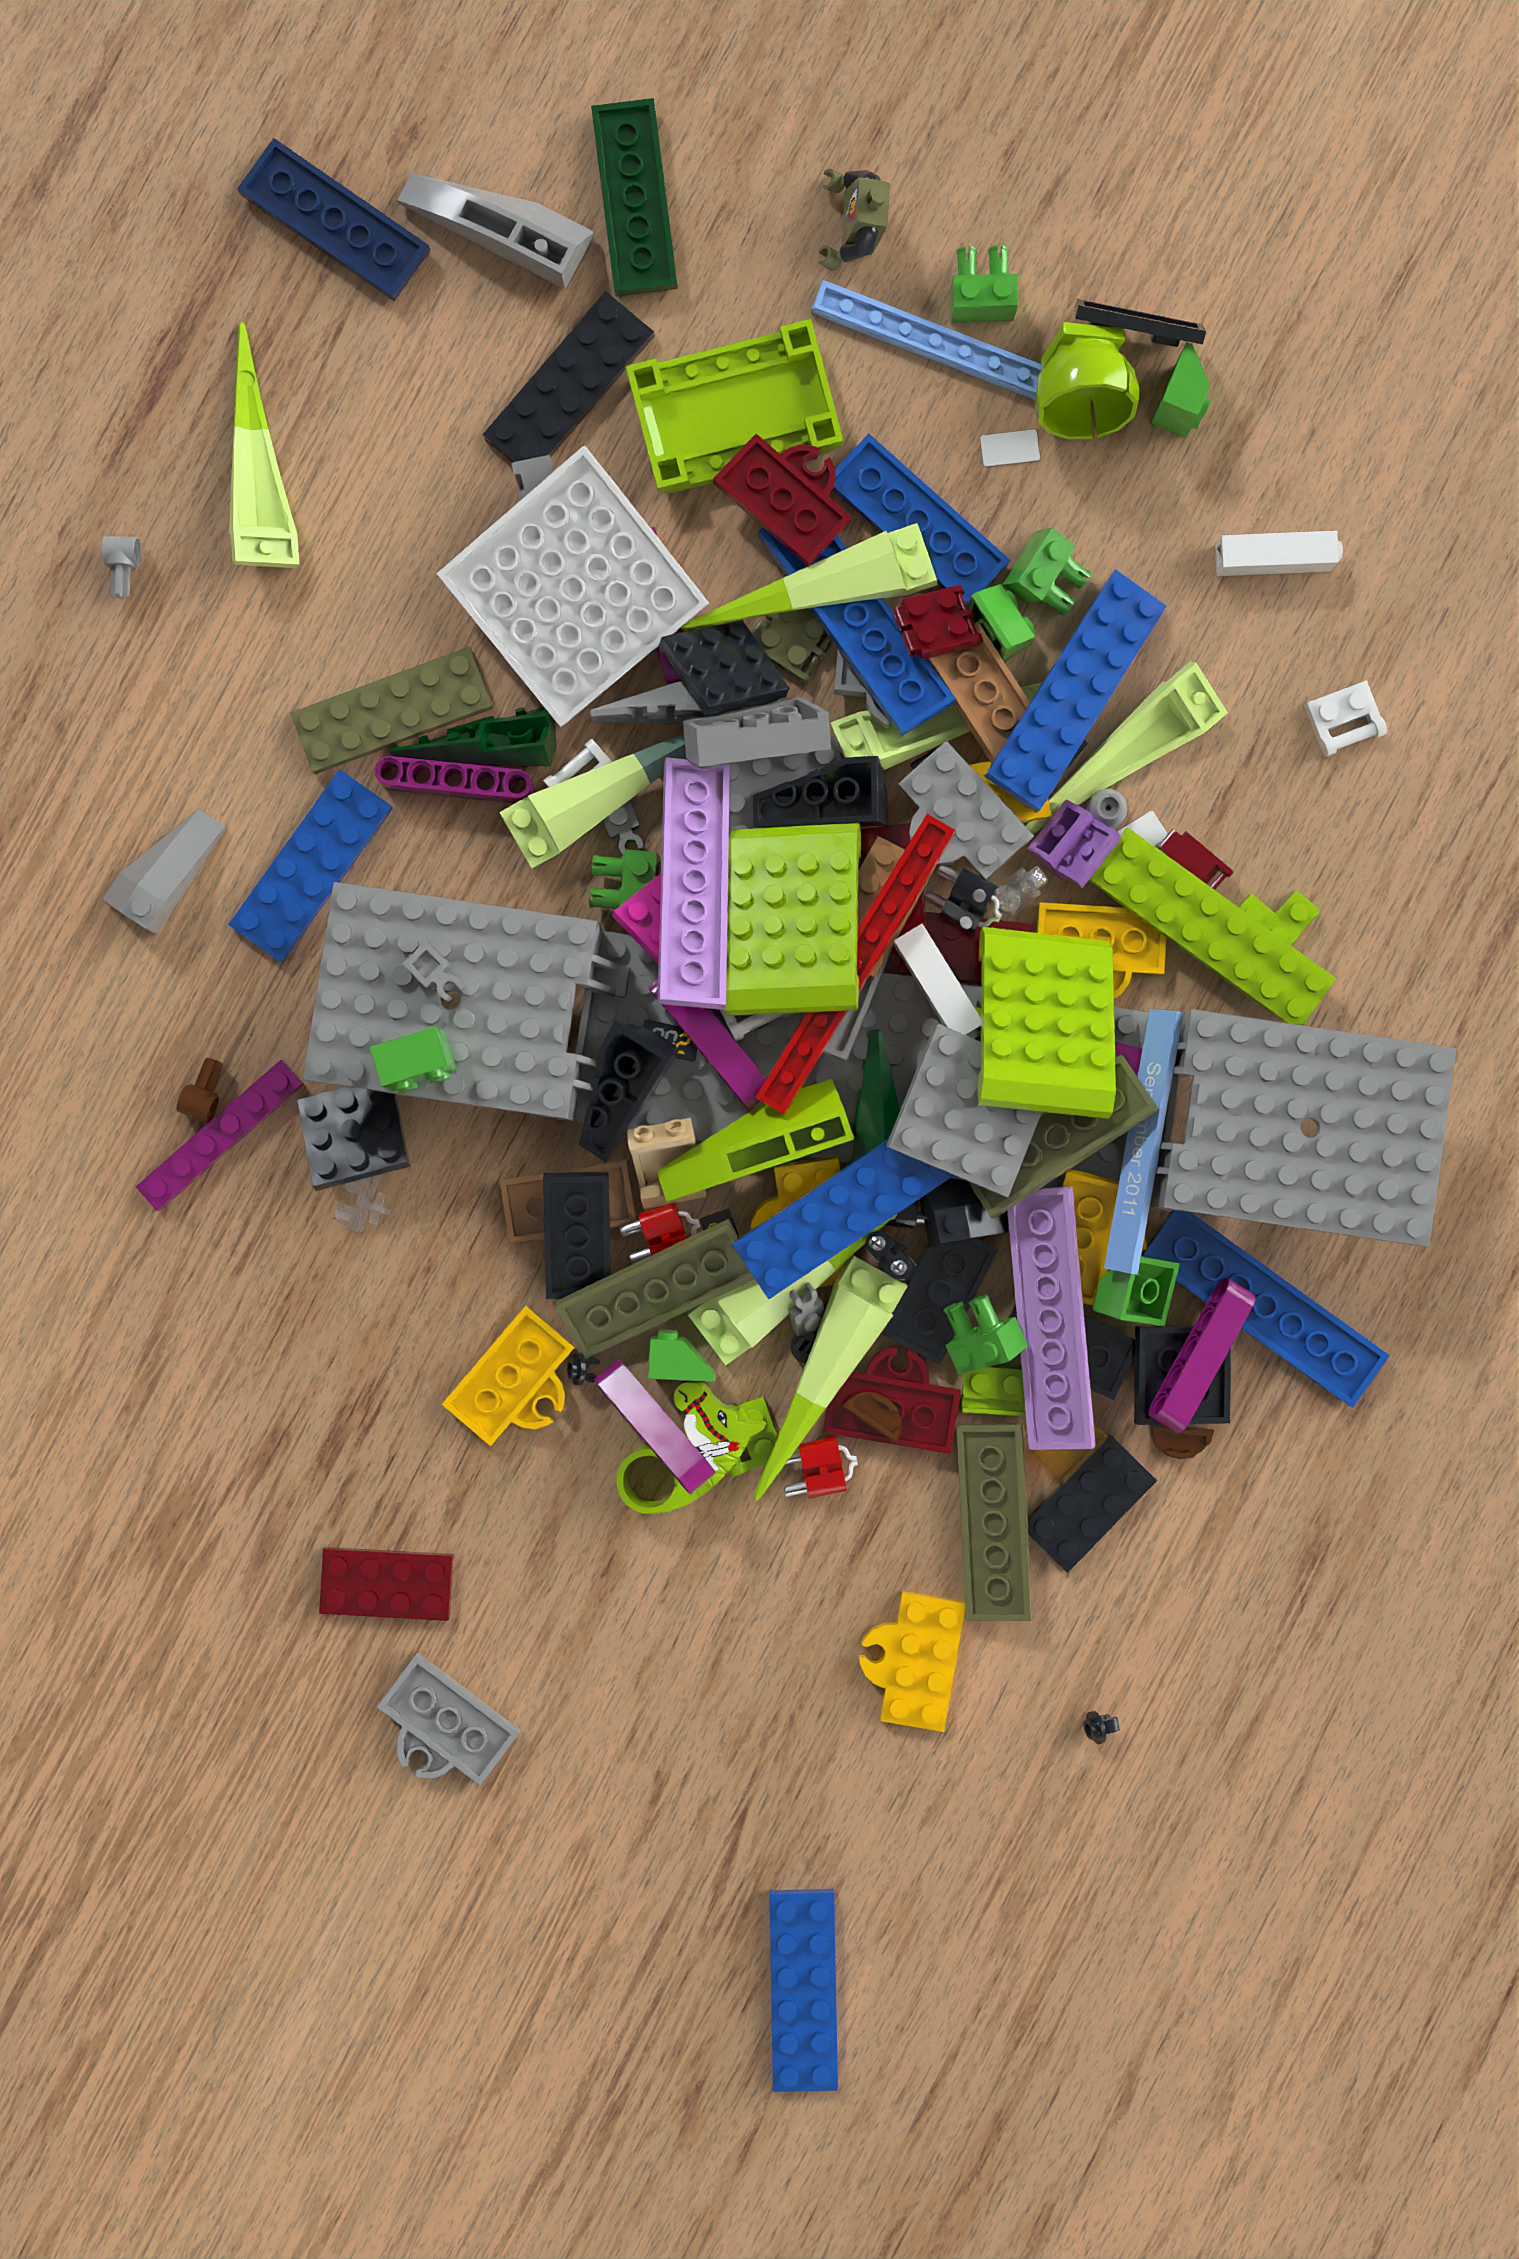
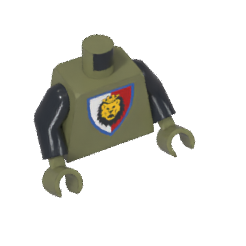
(863, 215)

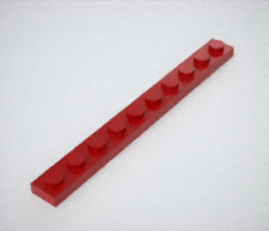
(872, 939)

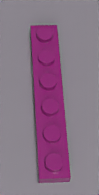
(219, 1135)

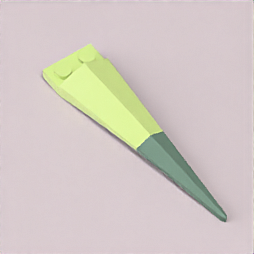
(565, 812)

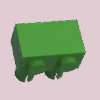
(983, 296)
(1038, 567)
(635, 871)
(984, 1345)

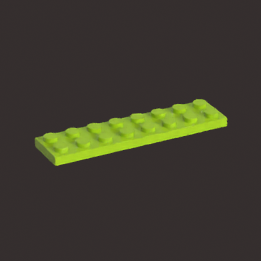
(1212, 929)

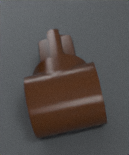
(199, 1099)

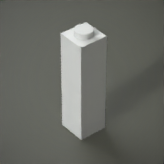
(1277, 553)
(938, 982)

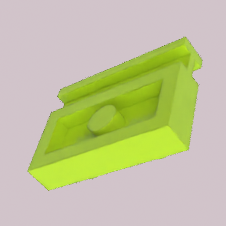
(993, 1391)

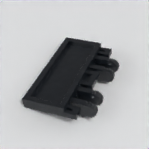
(1162, 329)

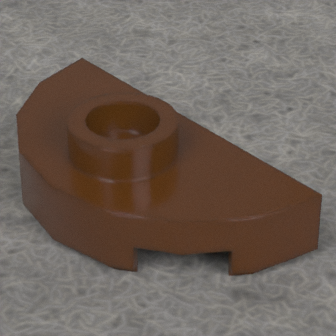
(877, 1412)
(1183, 1444)

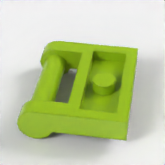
(760, 1444)

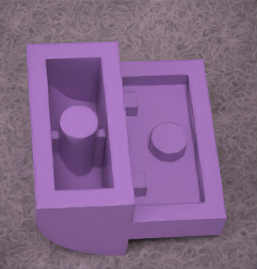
(1073, 844)

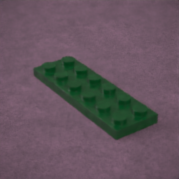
(634, 197)

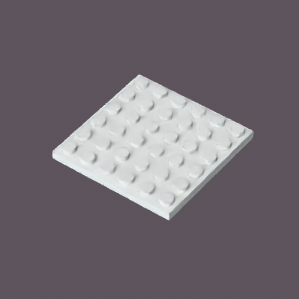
(573, 586)

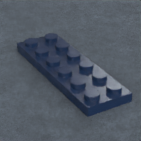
(334, 219)

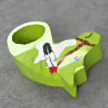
(713, 1428)

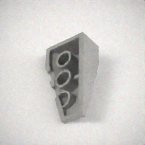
(659, 706)
(160, 876)

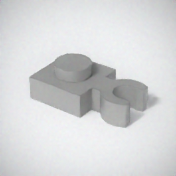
(622, 824)
(430, 967)
(807, 1312)

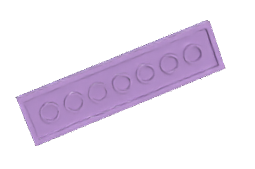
(694, 885)
(1051, 1320)

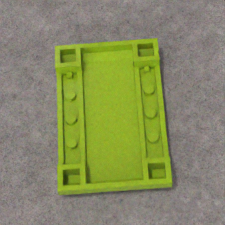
(714, 401)
(792, 919)
(1047, 1023)

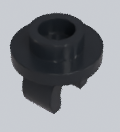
(802, 1346)
(578, 1367)
(1098, 1726)

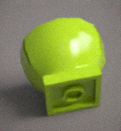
(1083, 369)

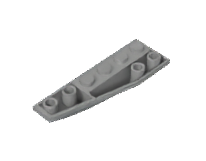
(502, 224)

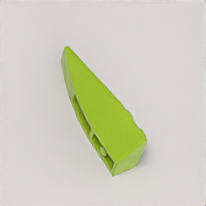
(760, 1142)

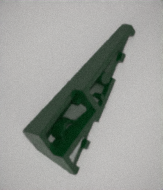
(512, 740)
(877, 1100)

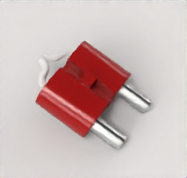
(661, 1229)
(820, 1468)

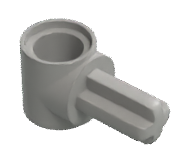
(122, 556)

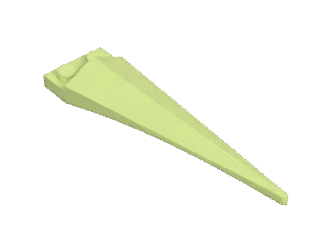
(1162, 722)
(862, 736)

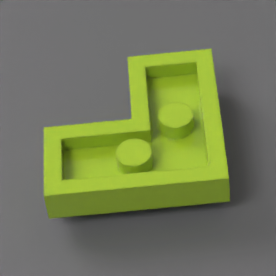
(1289, 919)

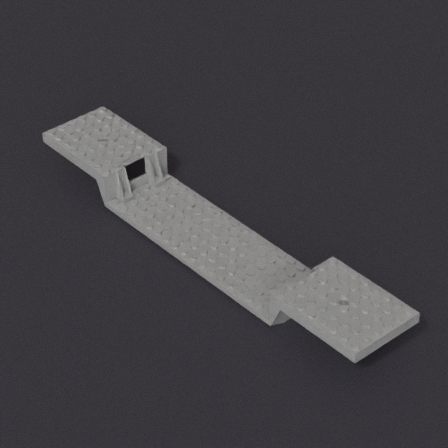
(1243, 1149)

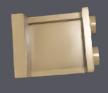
(653, 1149)

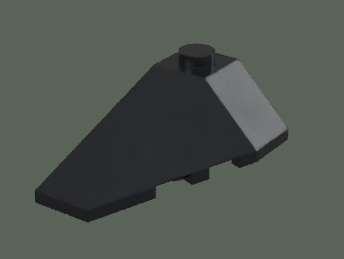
(838, 794)
(626, 1075)
(957, 1215)

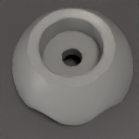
(1110, 798)

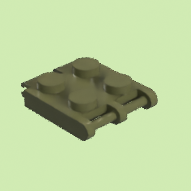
(791, 640)

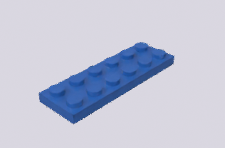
(895, 498)
(309, 864)
(803, 1990)

